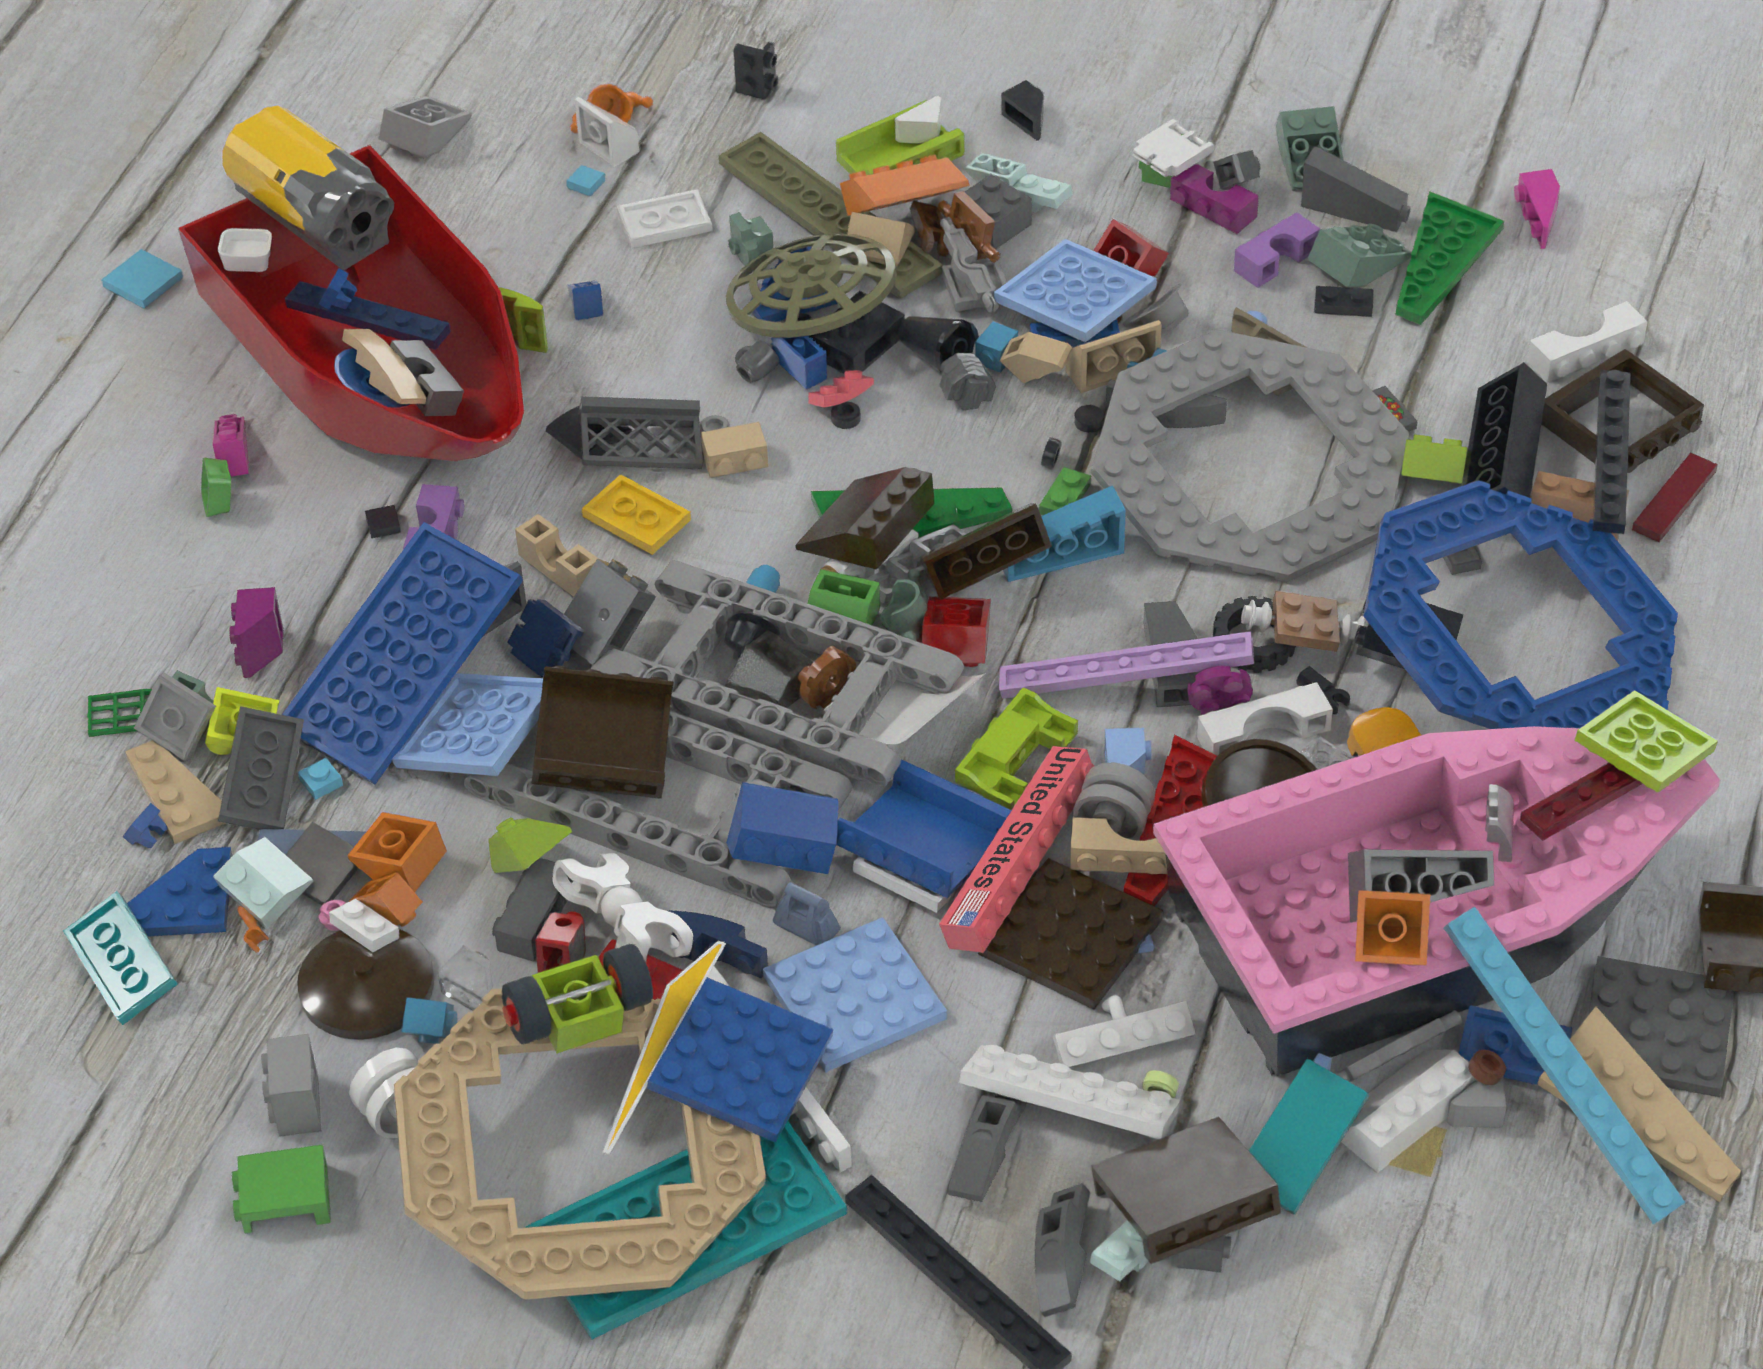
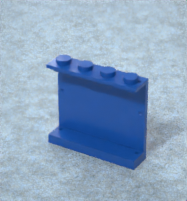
(924, 830)

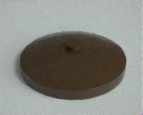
(1250, 767)
(360, 990)

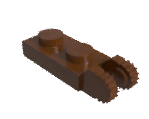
(928, 226)

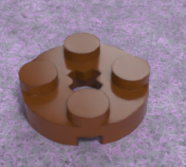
(825, 677)

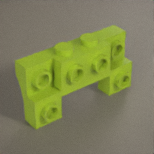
(1008, 744)

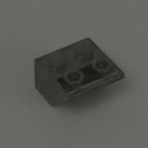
(769, 671)

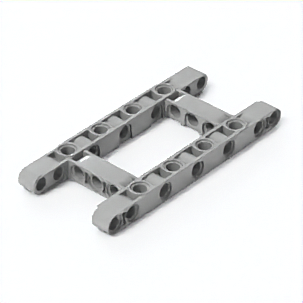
(823, 741)
(662, 842)

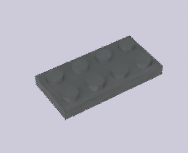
(260, 769)

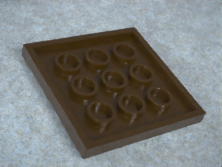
(1072, 933)

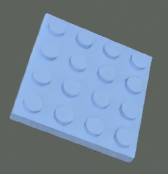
(1075, 290)
(474, 725)
(859, 988)

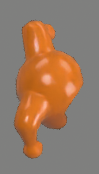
(615, 102)

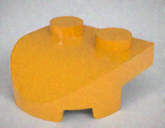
(1380, 729)

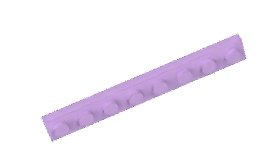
(1127, 664)

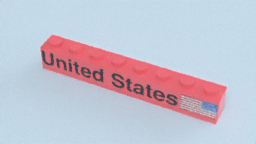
(1016, 850)

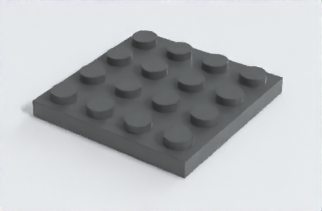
(1667, 1021)

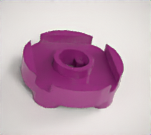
(1219, 689)

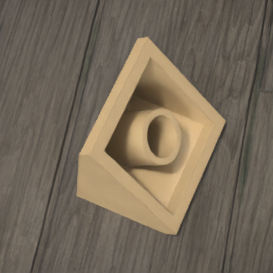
(890, 233)

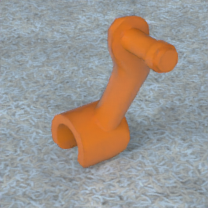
(254, 934)

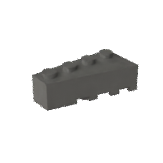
(1418, 871)

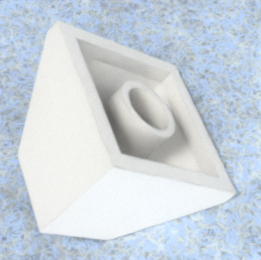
(605, 133)

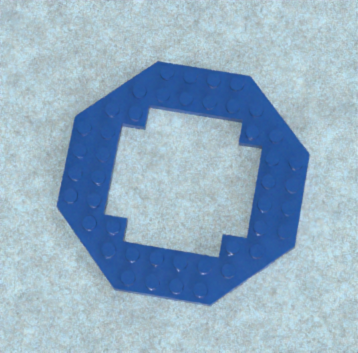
(1440, 665)

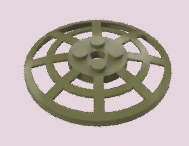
(809, 275)

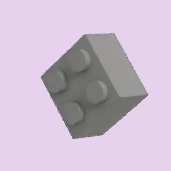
(291, 1085)

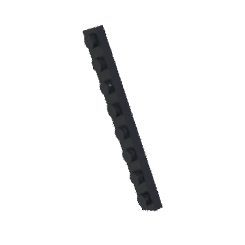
(1611, 452)
(957, 1276)

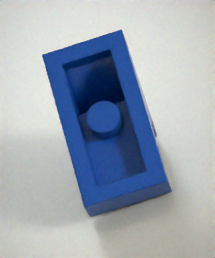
(586, 299)

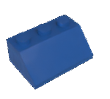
(784, 828)

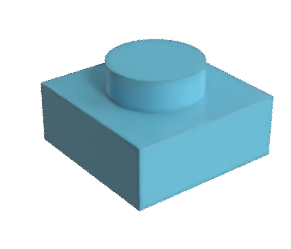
(320, 778)

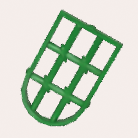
(116, 705)

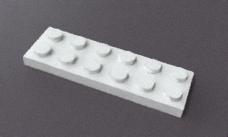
(1070, 1091)

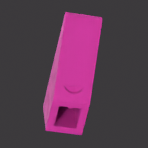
(1539, 201)
(231, 443)

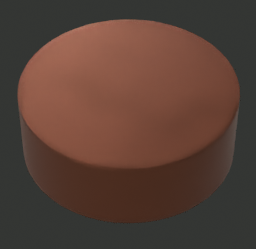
(1487, 1067)

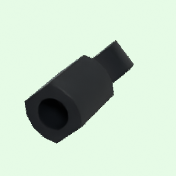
(1332, 694)

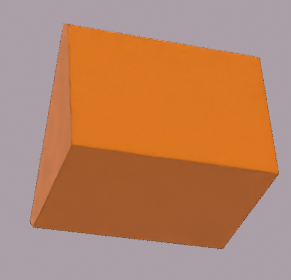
(1392, 927)

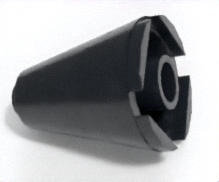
(937, 338)

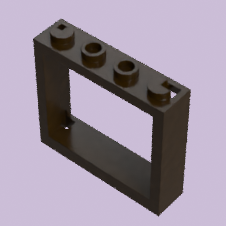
(1644, 378)

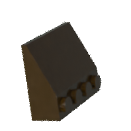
(871, 517)

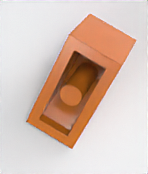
(390, 898)

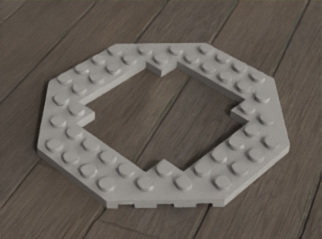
(1295, 543)

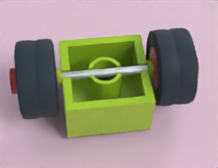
(578, 999)

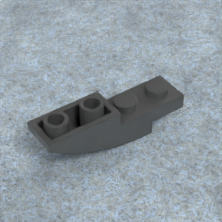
(1198, 412)
(984, 1146)
(1057, 1250)

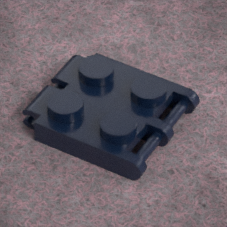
(544, 637)

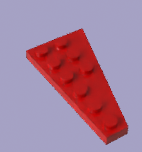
(1175, 795)

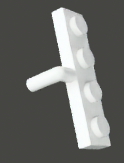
(1123, 1032)

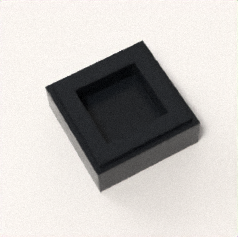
(382, 521)

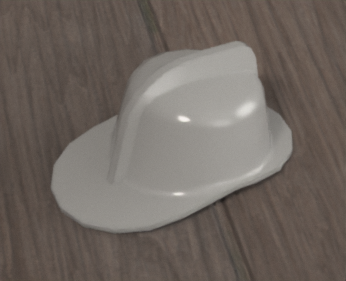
(1168, 310)

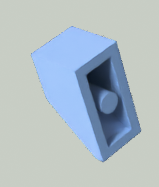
(1127, 747)

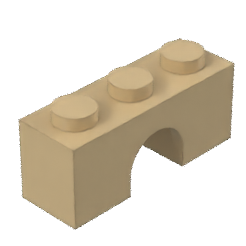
(541, 547)

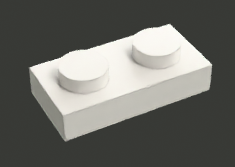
(364, 925)

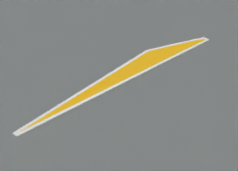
(670, 1013)

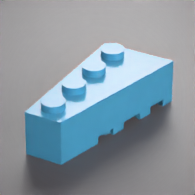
(1078, 535)

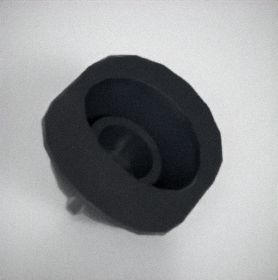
(745, 628)

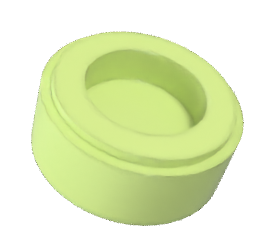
(1160, 1081)

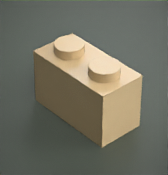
(734, 449)

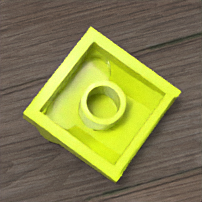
(225, 715)

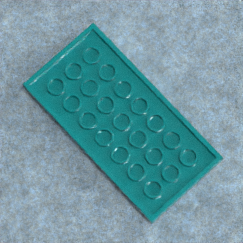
(788, 1206)

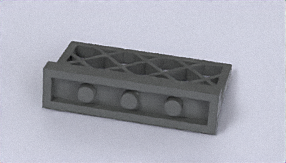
(640, 414)

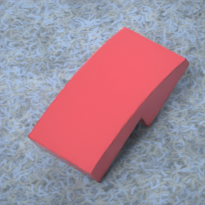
(842, 390)

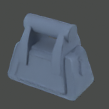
(806, 915)

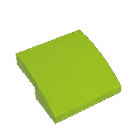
(525, 320)

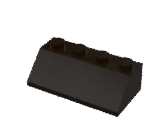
(986, 551)

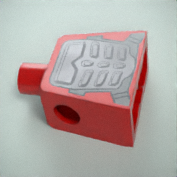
(563, 937)

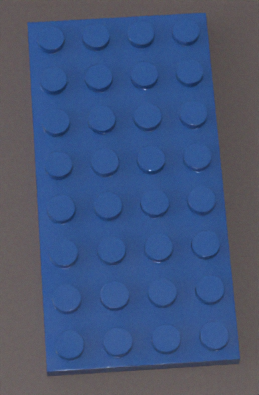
(401, 651)

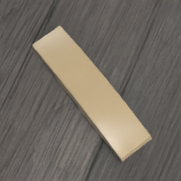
(386, 367)

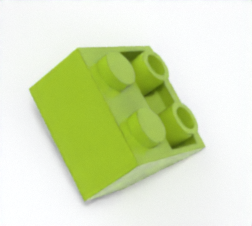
(1434, 460)

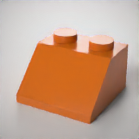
(400, 846)

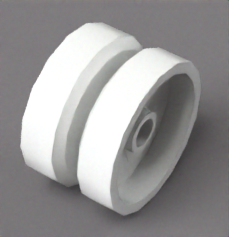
(374, 1088)

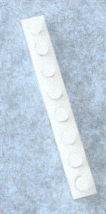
(815, 1121)

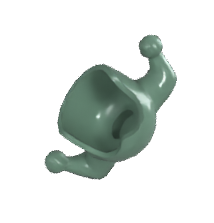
(907, 607)

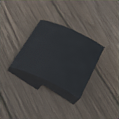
(568, 432)

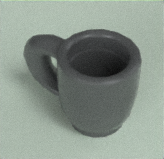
(755, 361)

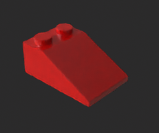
(958, 627)

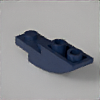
(738, 951)

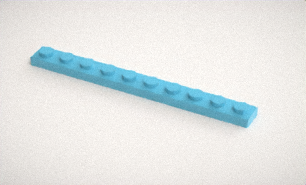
(1564, 1065)

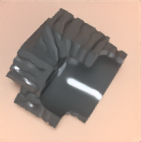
(966, 381)

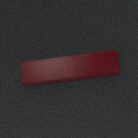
(1674, 497)
(1577, 800)

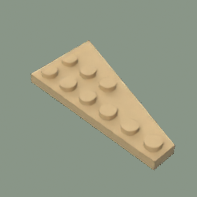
(1651, 1108)

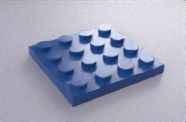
(740, 1059)

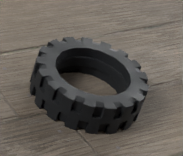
(1264, 656)

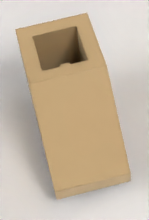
(1034, 356)

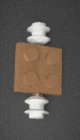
(1302, 621)

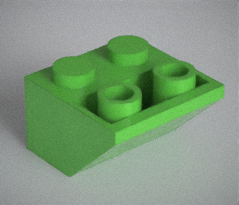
(846, 596)

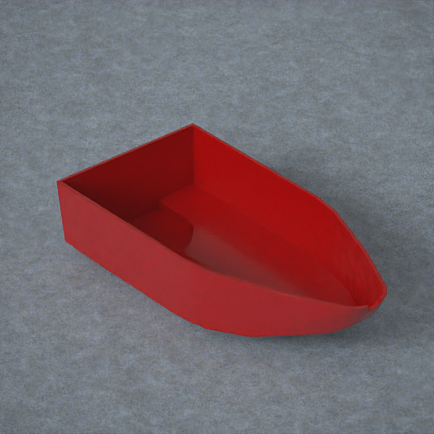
(417, 271)

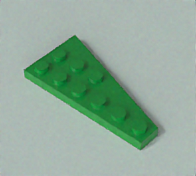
(1443, 251)
(952, 506)

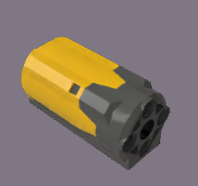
(308, 185)

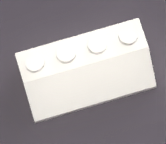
(1407, 1106)

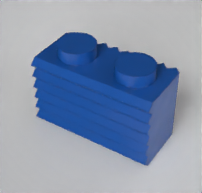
(802, 359)

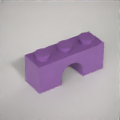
(1259, 257)
(439, 508)

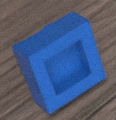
(337, 290)
(141, 827)

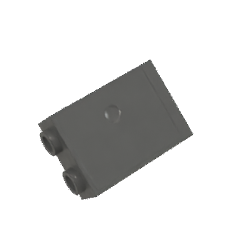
(608, 609)

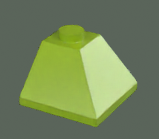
(523, 842)

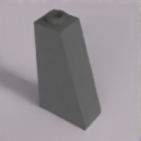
(1351, 193)
(1162, 625)

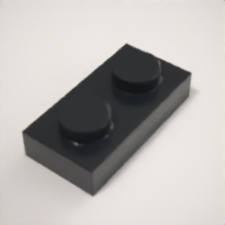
(1343, 301)

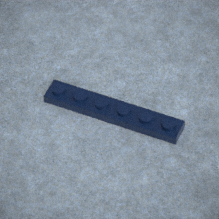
(370, 315)

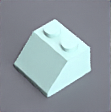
(262, 880)

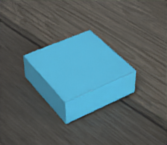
(585, 180)

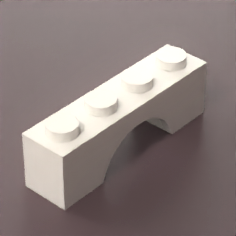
(1559, 354)
(1298, 710)

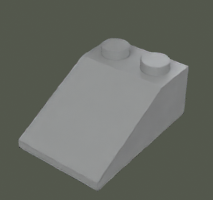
(421, 125)

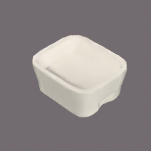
(245, 249)

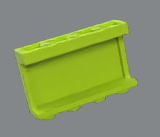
(877, 146)

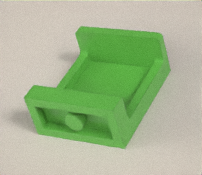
(282, 1185)

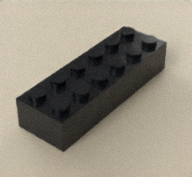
(1506, 431)

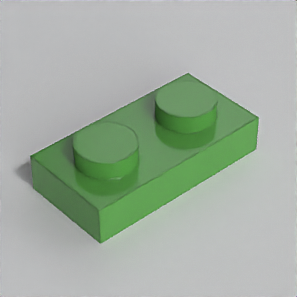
(1066, 489)

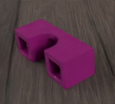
(1229, 208)

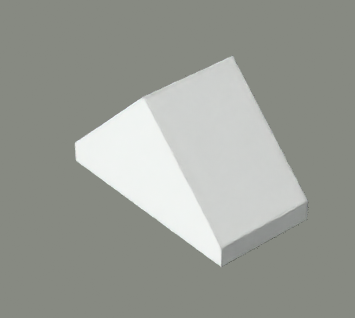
(920, 122)

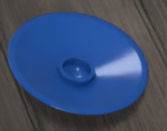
(357, 378)

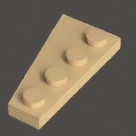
(180, 796)

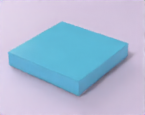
(142, 278)

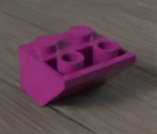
(257, 629)

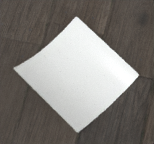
(910, 709)

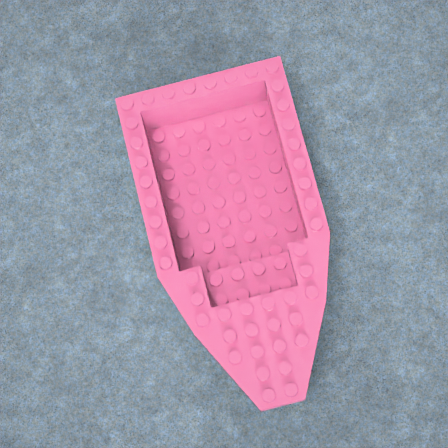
(1270, 880)

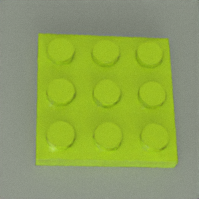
(1646, 741)

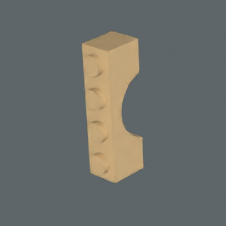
(1101, 849)

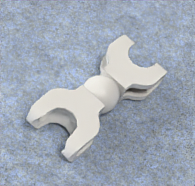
(609, 893)

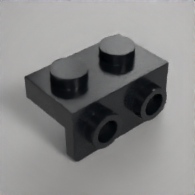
(755, 70)

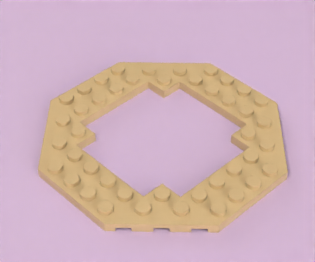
(557, 1258)

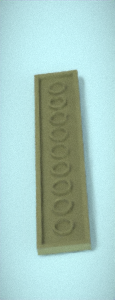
(814, 203)

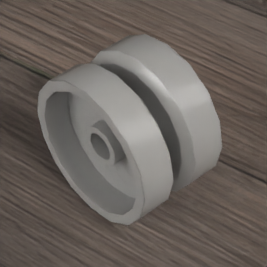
(1119, 796)

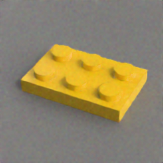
(636, 514)

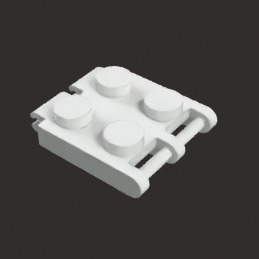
(1171, 151)

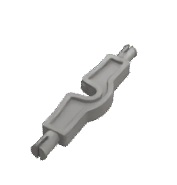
(964, 254)
(1400, 1046)

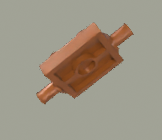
(974, 222)

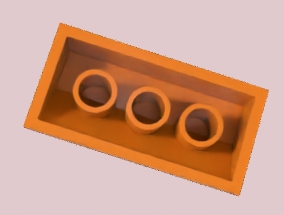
(901, 185)

